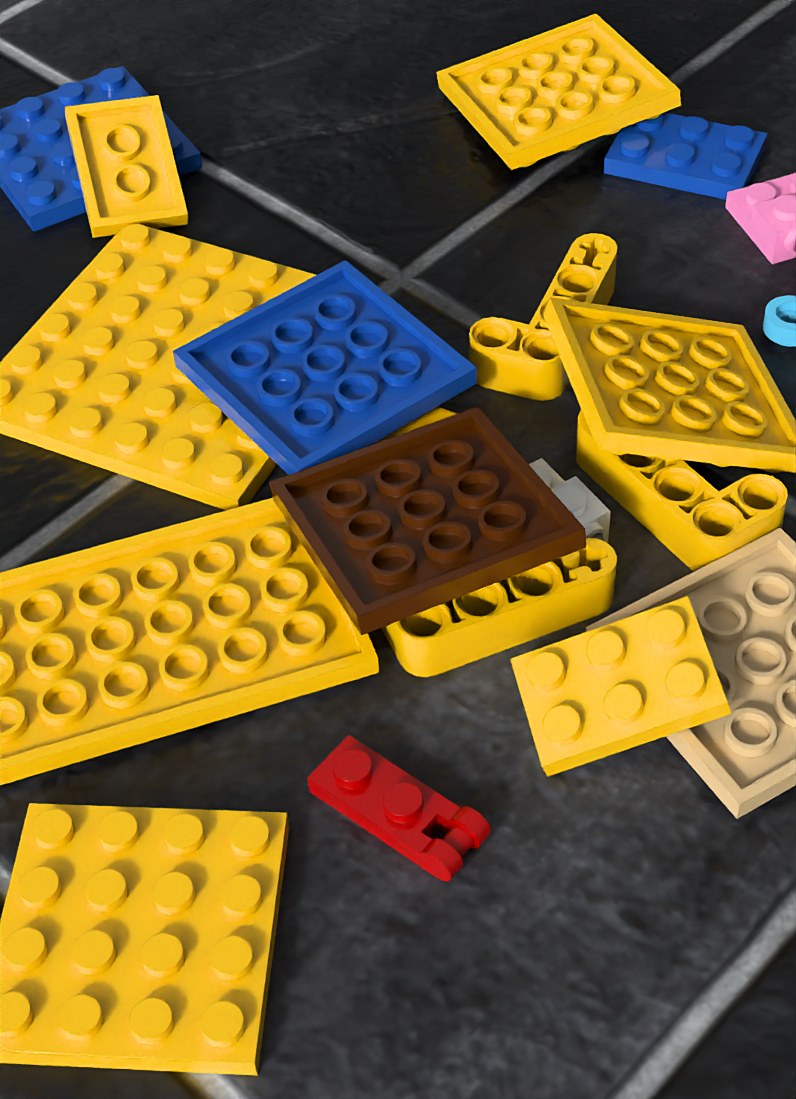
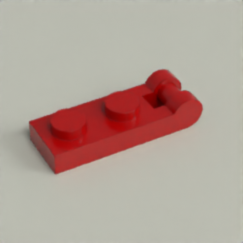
(398, 808)

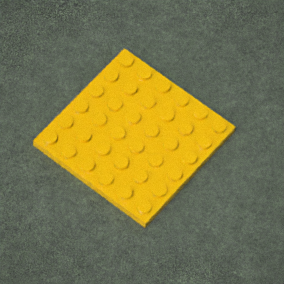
(103, 373)

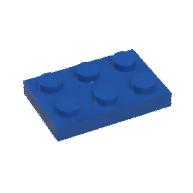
(687, 154)

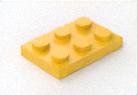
(125, 165)
(619, 686)

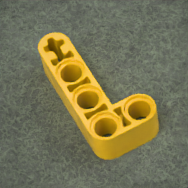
(523, 356)
(681, 505)
(507, 612)

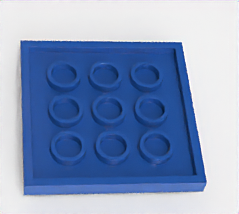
(38, 155)
(324, 369)

